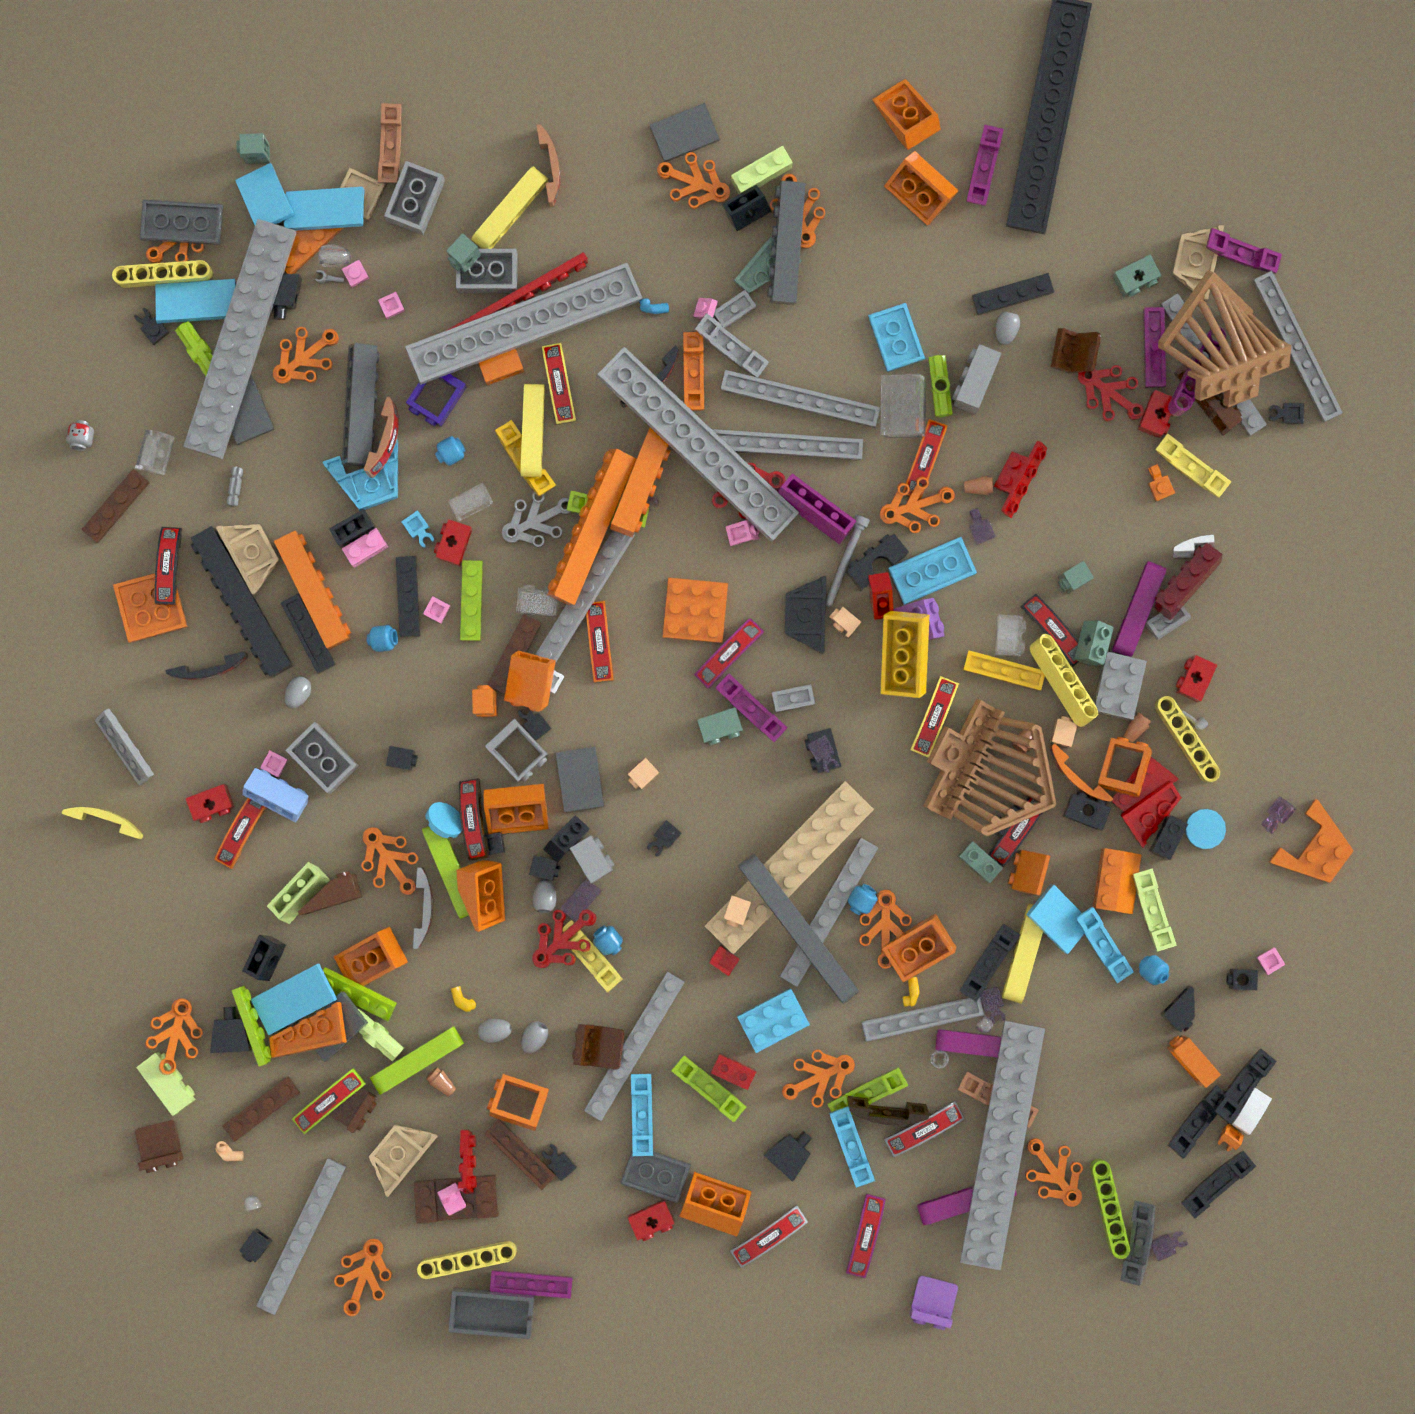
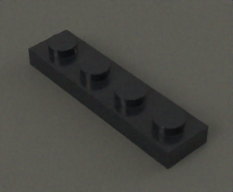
(1013, 294)
(407, 596)
(308, 633)

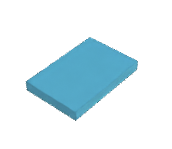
(264, 195)
(896, 337)
(1057, 918)

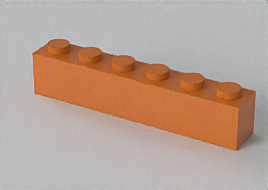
(641, 485)
(312, 590)

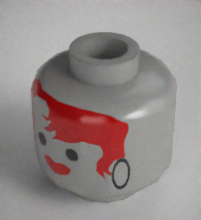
(80, 435)

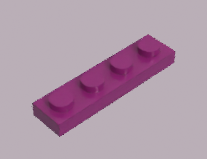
(1153, 356)
(531, 1284)

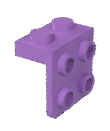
(930, 607)
(933, 1302)

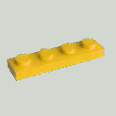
(1004, 670)

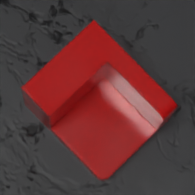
(724, 960)

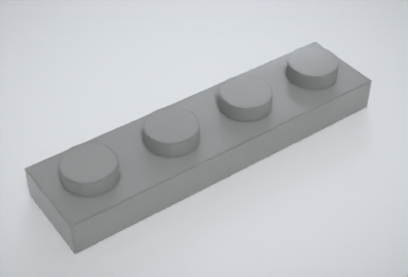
(124, 747)

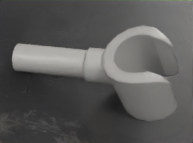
(328, 278)
(1199, 724)

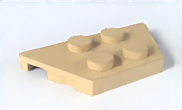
(1194, 258)
(250, 552)
(398, 1154)

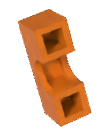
(484, 701)

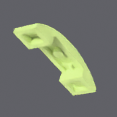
(1153, 910)

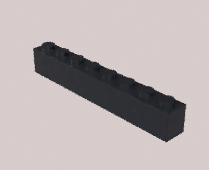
(241, 601)

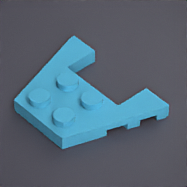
(362, 489)

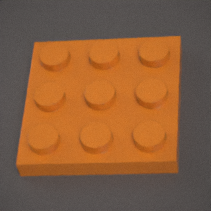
(695, 610)
(141, 614)

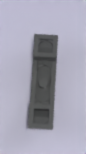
(1140, 1243)

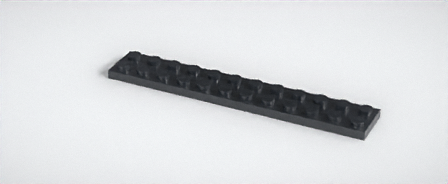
(1049, 115)

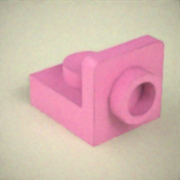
(741, 532)
(451, 1199)

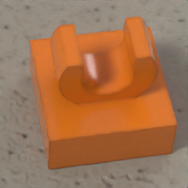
(1231, 1137)

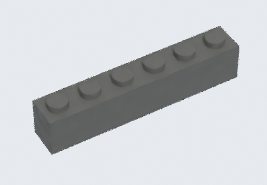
(786, 243)
(359, 404)

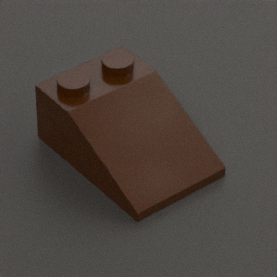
(336, 892)

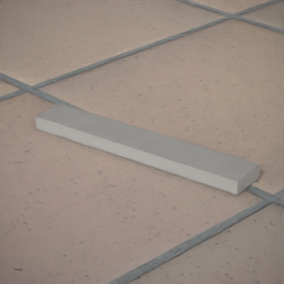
(921, 1018)

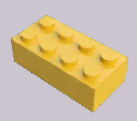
(904, 654)

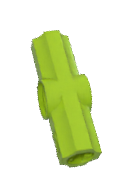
(195, 346)
(939, 373)

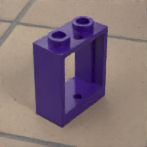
(431, 418)

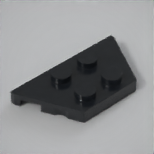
(806, 614)

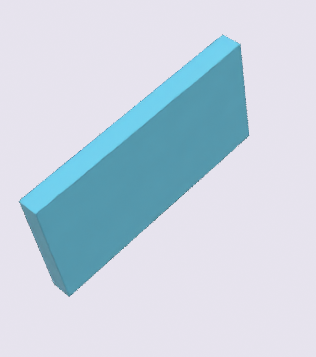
(326, 208)
(193, 300)
(932, 570)
(293, 999)

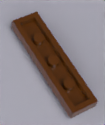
(115, 506)
(520, 640)
(261, 1109)
(520, 1154)

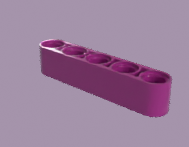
(1181, 393)
(1139, 609)
(967, 1043)
(946, 1206)

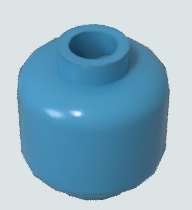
(450, 450)
(382, 638)
(862, 899)
(607, 940)
(1154, 969)

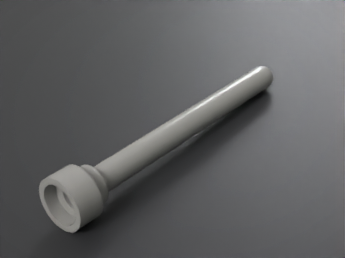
(860, 525)

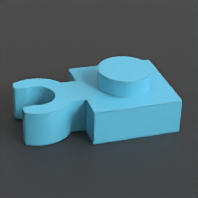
(416, 527)

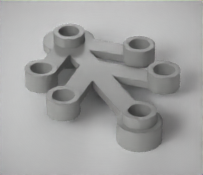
(533, 521)

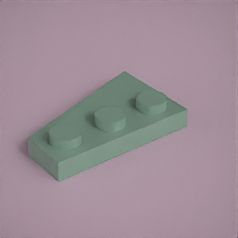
(757, 270)

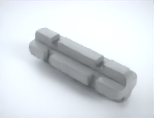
(234, 486)

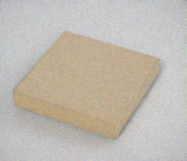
(372, 191)

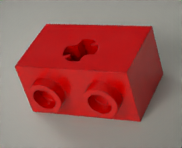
(1150, 423)
(461, 534)
(880, 594)
(1204, 671)
(198, 803)
(733, 1071)
(657, 1211)

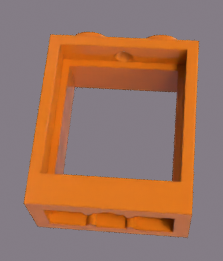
(1120, 786)
(1193, 1061)
(511, 1118)

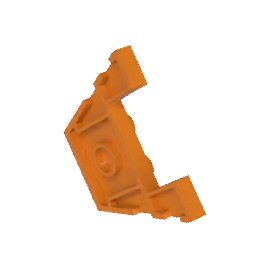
(1324, 852)

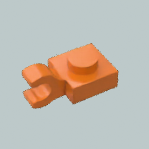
(1160, 486)

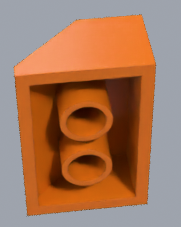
(921, 188)
(516, 809)
(1115, 881)
(715, 1204)

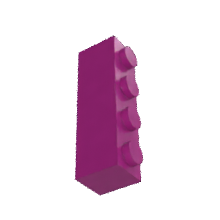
(817, 509)

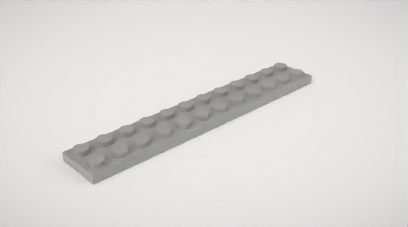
(523, 323)
(240, 339)
(697, 444)
(1002, 1145)

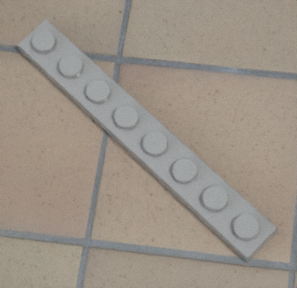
(1300, 350)
(800, 398)
(1251, 418)
(792, 444)
(573, 614)
(832, 906)
(635, 1045)
(301, 1236)

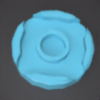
(444, 820)
(1205, 829)

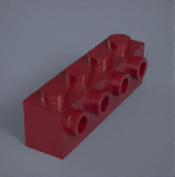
(1188, 581)

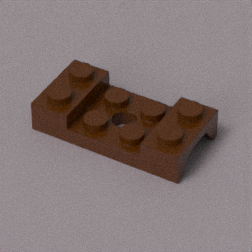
(1222, 418)
(478, 1205)

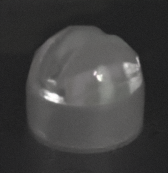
(984, 1025)
(252, 1202)

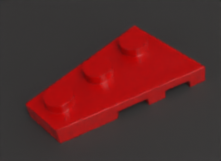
(1154, 778)
(1150, 811)
(467, 1142)

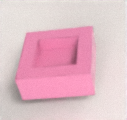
(355, 273)
(391, 305)
(704, 306)
(436, 610)
(274, 763)
(1270, 961)

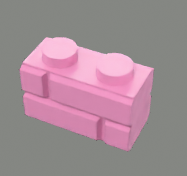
(365, 548)

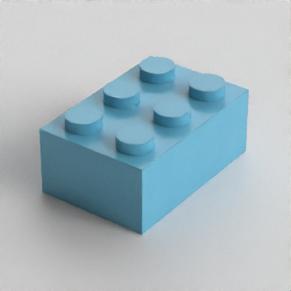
(773, 1020)

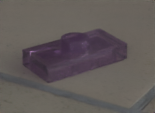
(580, 899)

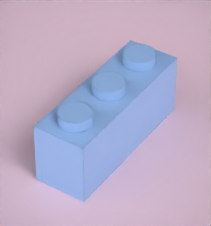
(275, 794)

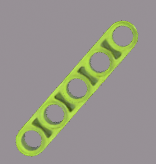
(447, 865)
(416, 1060)
(1114, 1217)

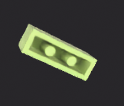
(762, 170)
(298, 892)
(167, 1087)

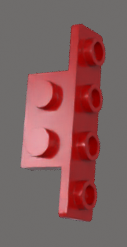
(1017, 476)

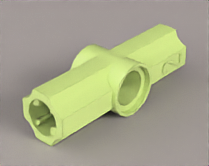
(379, 1038)

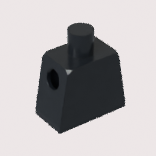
(287, 295)
(229, 1034)
(789, 1154)

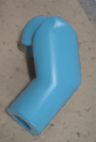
(645, 306)

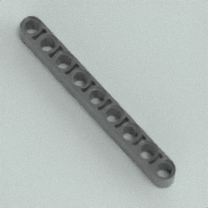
(798, 928)

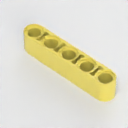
(510, 209)
(153, 271)
(532, 430)
(1063, 680)
(1196, 744)
(1022, 960)
(459, 1266)

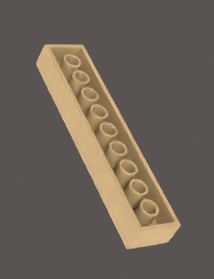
(796, 861)

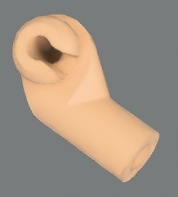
(226, 1152)

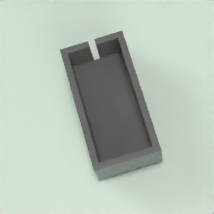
(491, 1313)

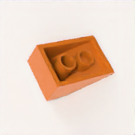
(907, 114)
(1029, 872)
(482, 893)
(919, 948)
(371, 958)

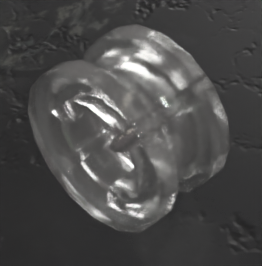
(933, 1059)

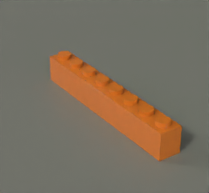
(591, 526)

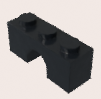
(889, 549)

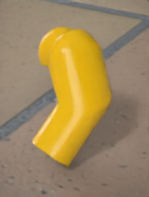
(913, 993)
(461, 1002)

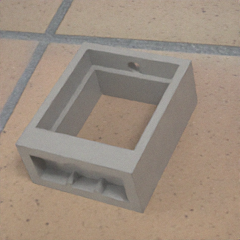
(502, 736)

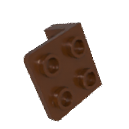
(1075, 351)
(598, 1046)
(355, 1109)
(158, 1146)

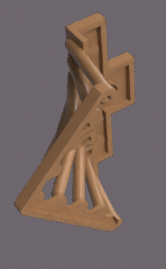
(1237, 369)
(960, 756)

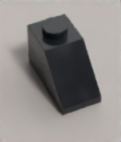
(1181, 1010)

